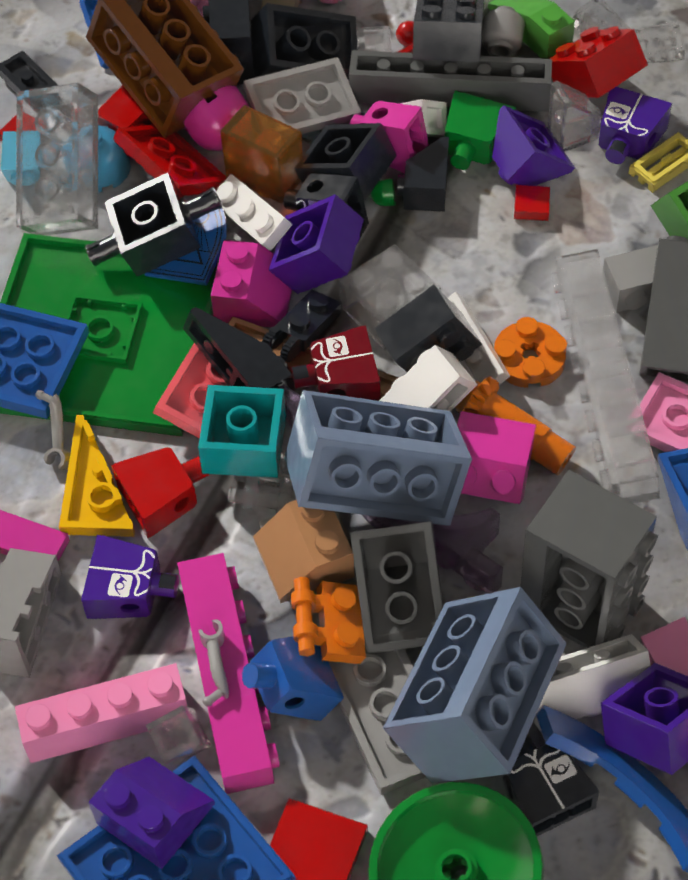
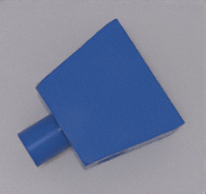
(293, 682)

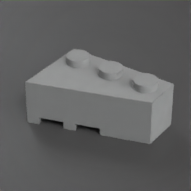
(26, 598)

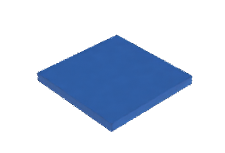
(217, 849)

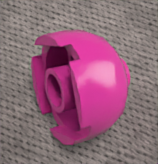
(209, 118)

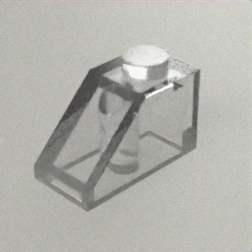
(572, 117)

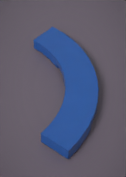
(632, 777)

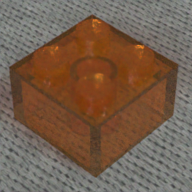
(262, 153)

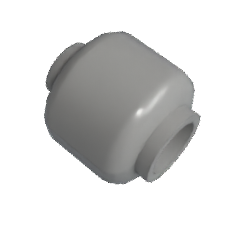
(502, 31)

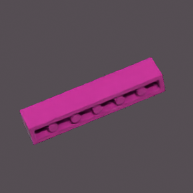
(236, 721)

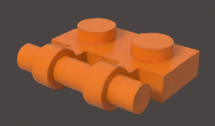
(340, 621)

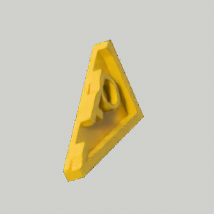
(90, 496)

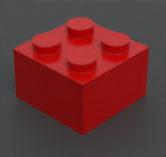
(598, 60)

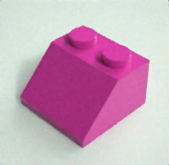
(247, 287)
(499, 456)

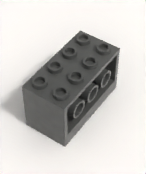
(588, 560)

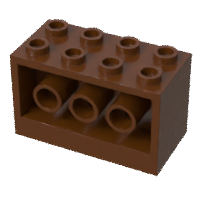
(162, 56)

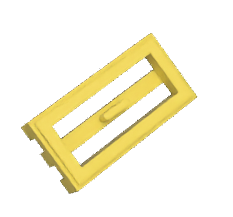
(667, 168)

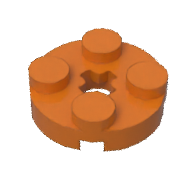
(535, 336)

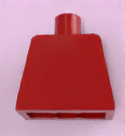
(158, 487)

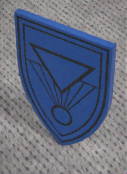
(199, 264)

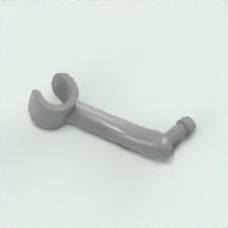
(57, 430)
(213, 645)

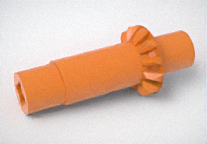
(547, 449)

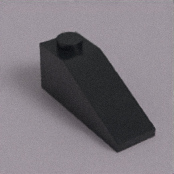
(235, 354)

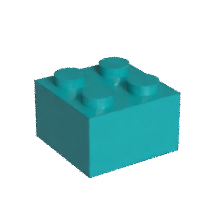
(242, 431)

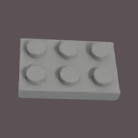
(305, 96)

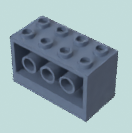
(376, 458)
(476, 687)

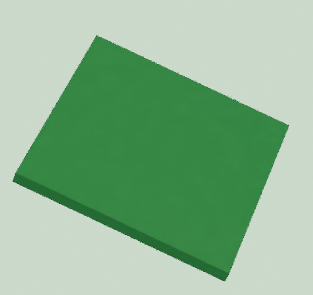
(132, 327)

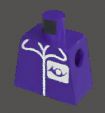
(632, 124)
(124, 580)

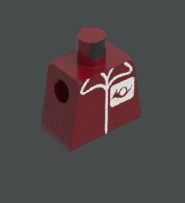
(341, 366)

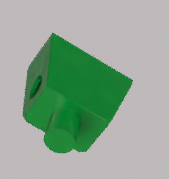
(471, 129)

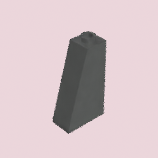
(667, 318)

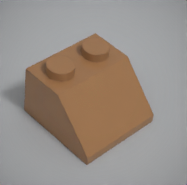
(304, 545)

